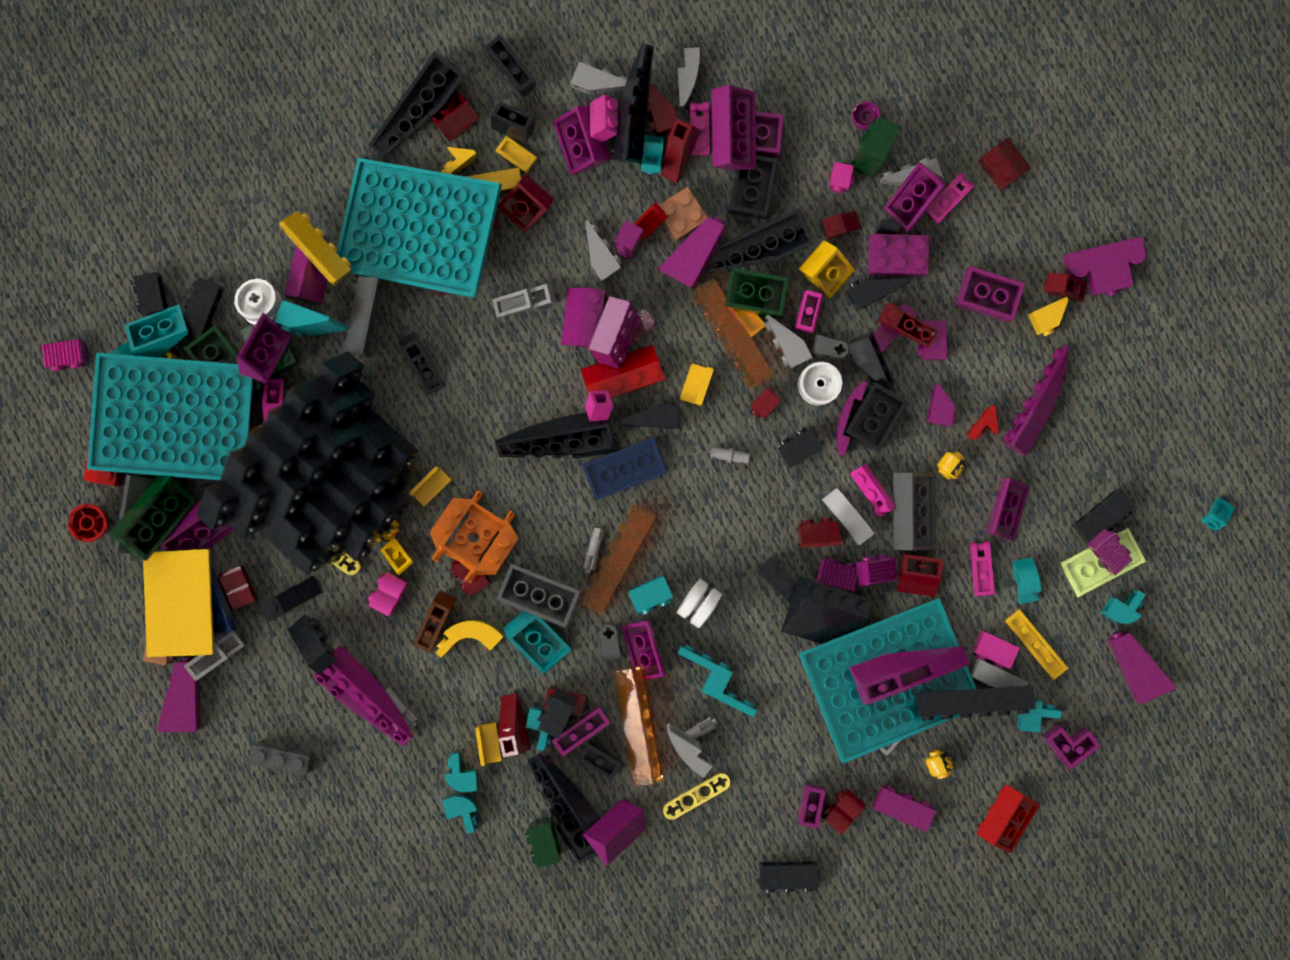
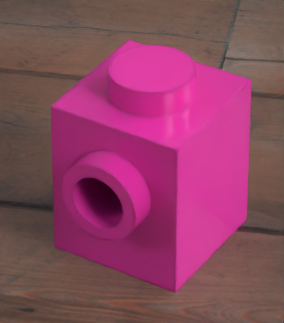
(841, 178)
(598, 405)

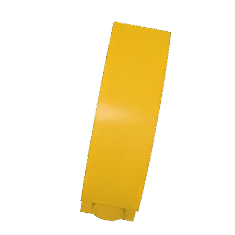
(476, 629)

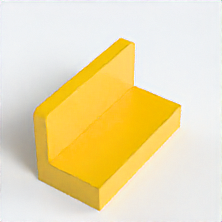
(696, 384)
(430, 485)
(488, 743)

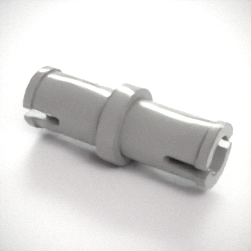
(730, 455)

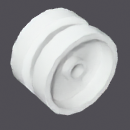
(256, 298)
(811, 391)
(699, 603)

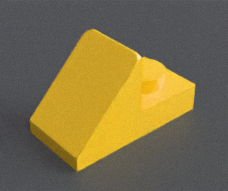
(463, 158)
(397, 556)

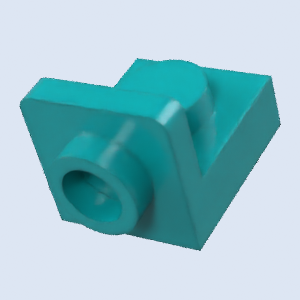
(1218, 514)

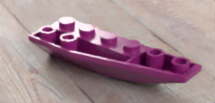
(1038, 406)
(904, 670)
(364, 695)

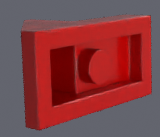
(988, 420)

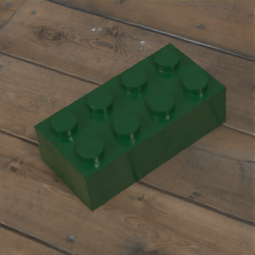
(874, 146)
(217, 347)
(152, 517)

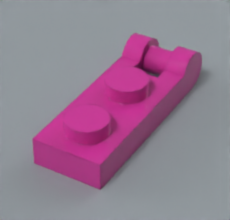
(702, 144)
(949, 198)
(873, 490)
(982, 569)

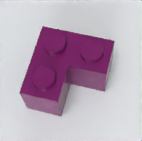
(1070, 749)

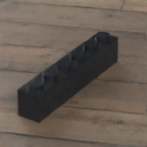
(974, 701)

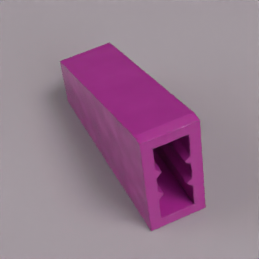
(695, 253)
(1139, 670)
(181, 702)

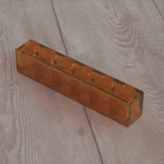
(733, 334)
(618, 559)
(638, 725)

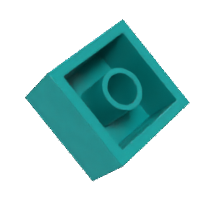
(650, 594)

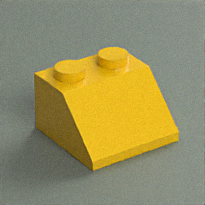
(827, 268)

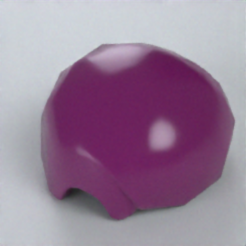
(871, 113)

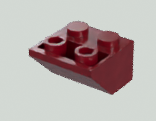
(919, 575)

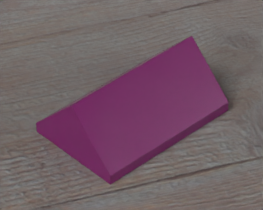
(915, 196)
(305, 279)
(262, 349)
(1008, 509)
(643, 648)
(616, 830)

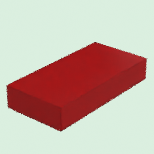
(651, 220)

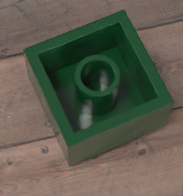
(544, 842)

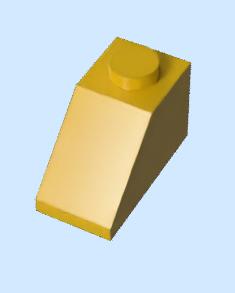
(1048, 317)

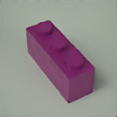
(628, 240)
(581, 730)
(904, 807)

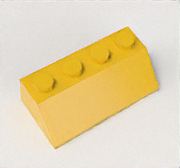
(315, 248)

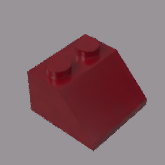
(454, 116)
(1004, 164)
(525, 203)
(819, 534)

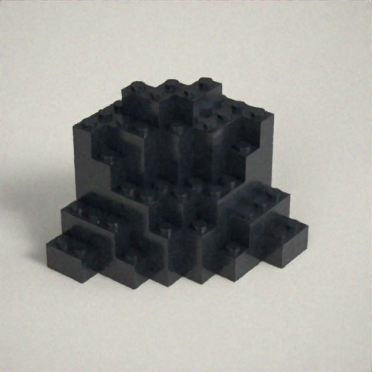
(317, 473)

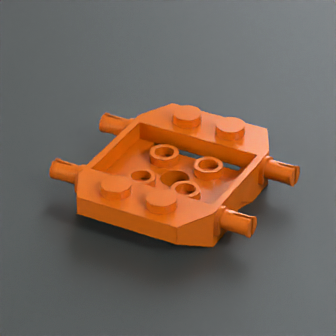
(480, 523)

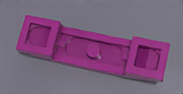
(841, 440)

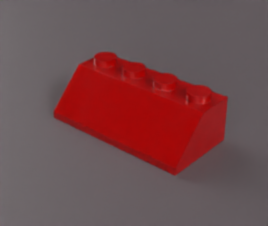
(637, 372)

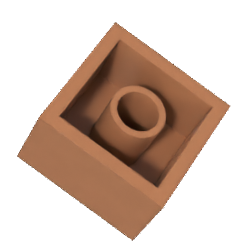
(683, 214)

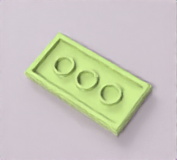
(1087, 572)

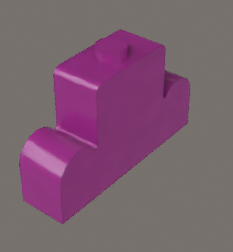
(1106, 265)

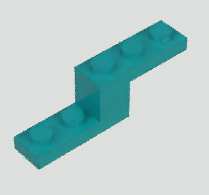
(717, 680)

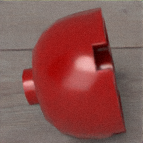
(88, 522)

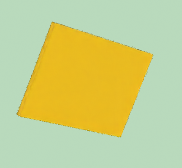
(178, 603)

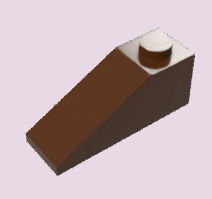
(434, 621)

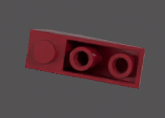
(661, 111)
(678, 149)
(906, 325)
(512, 727)

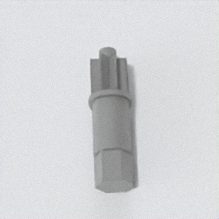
(593, 550)
(405, 712)
(701, 728)

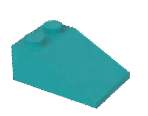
(307, 322)
(157, 332)
(537, 640)

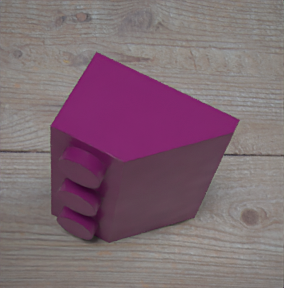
(577, 146)
(582, 316)

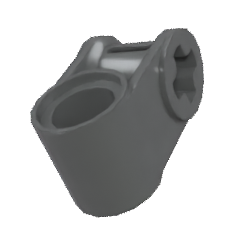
(825, 346)
(609, 645)

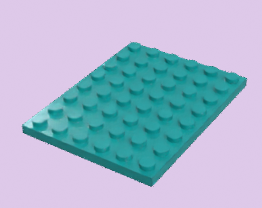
(418, 226)
(167, 415)
(869, 727)

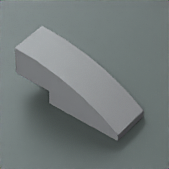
(688, 75)
(524, 300)
(848, 516)
(223, 649)
(995, 676)
(689, 750)

